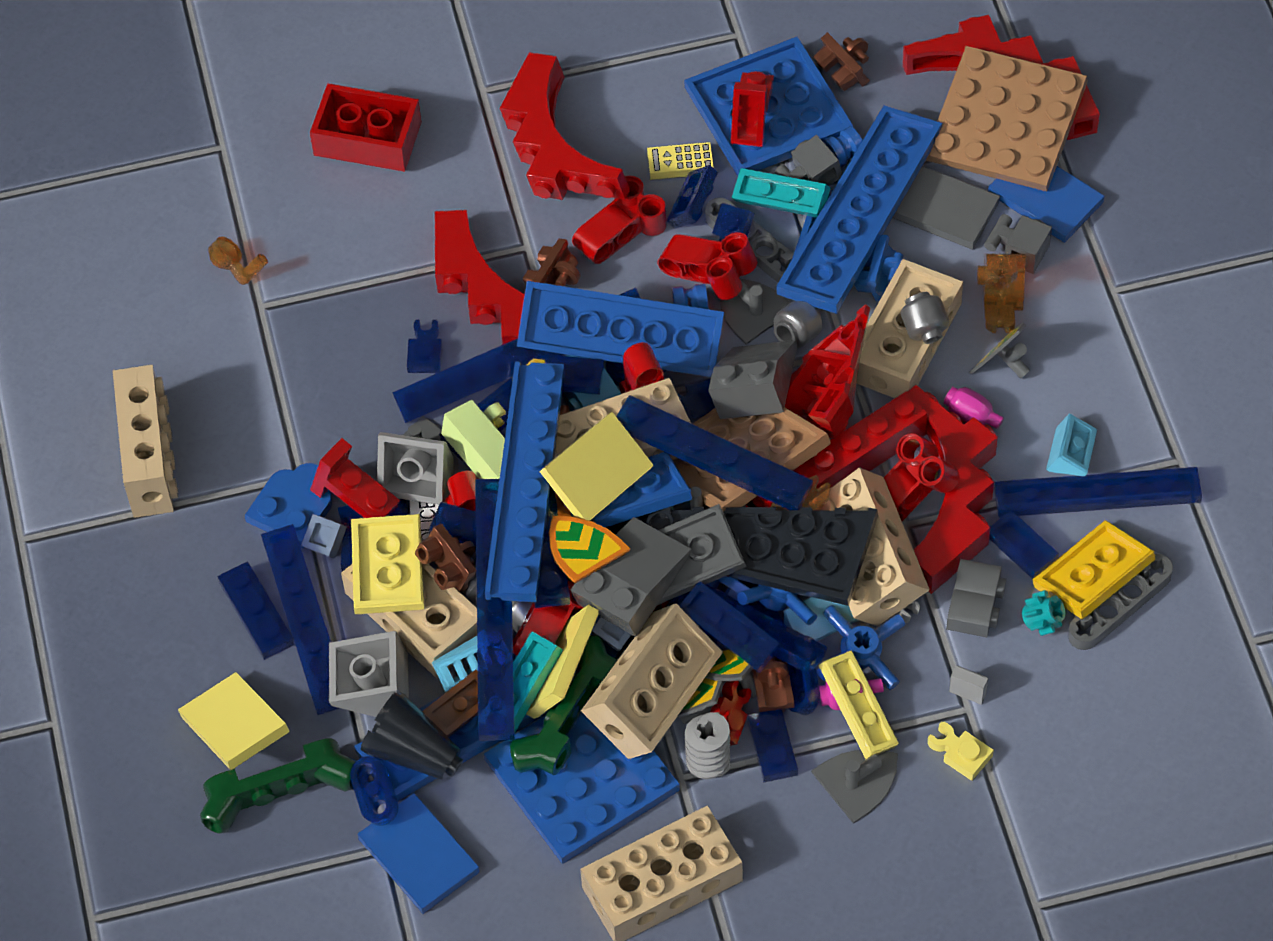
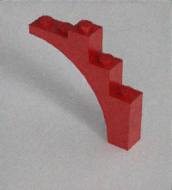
(979, 32)
(554, 163)
(463, 269)
(958, 528)

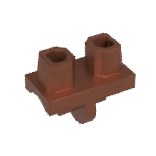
(833, 53)
(556, 264)
(451, 556)
(773, 686)

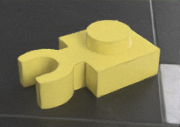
(963, 753)

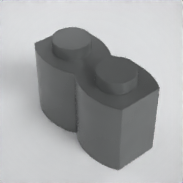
(974, 598)

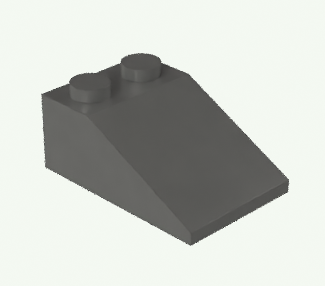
(753, 379)
(635, 582)

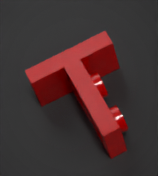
(750, 107)
(352, 484)

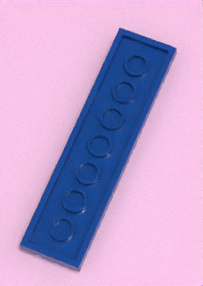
(859, 209)

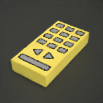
(678, 159)

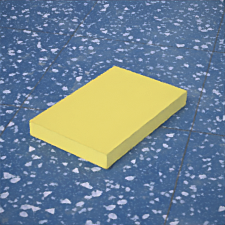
(596, 468)
(385, 564)
(573, 642)
(233, 721)

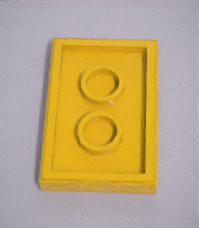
(1094, 569)

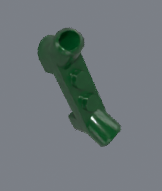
(551, 746)
(229, 795)

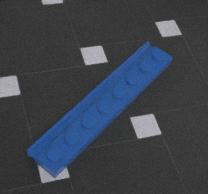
(522, 489)

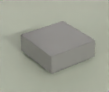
(968, 684)

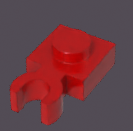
(730, 707)

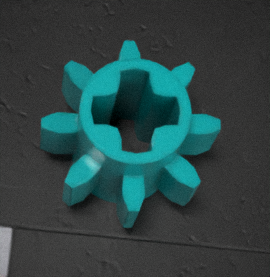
(1043, 612)

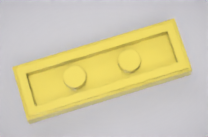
(859, 709)

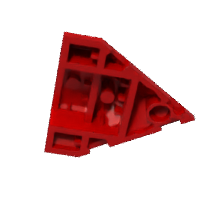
(827, 379)

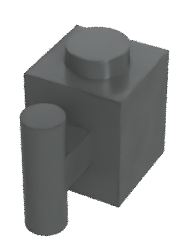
(813, 163)
(1028, 237)

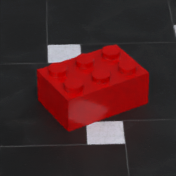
(366, 127)

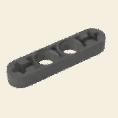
(757, 238)
(1124, 605)

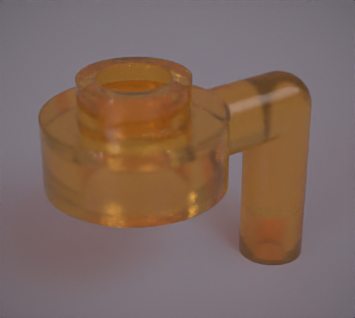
(227, 256)

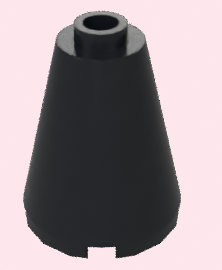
(411, 740)

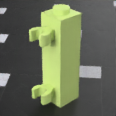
(476, 437)

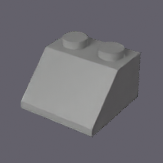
(414, 467)
(367, 672)

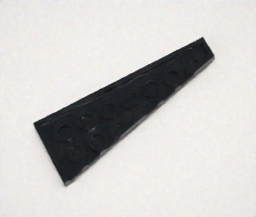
(792, 549)

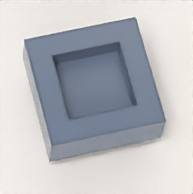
(323, 536)
(611, 634)

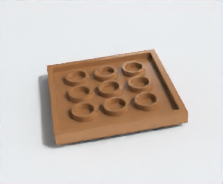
(1007, 118)
(775, 436)

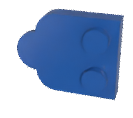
(289, 501)

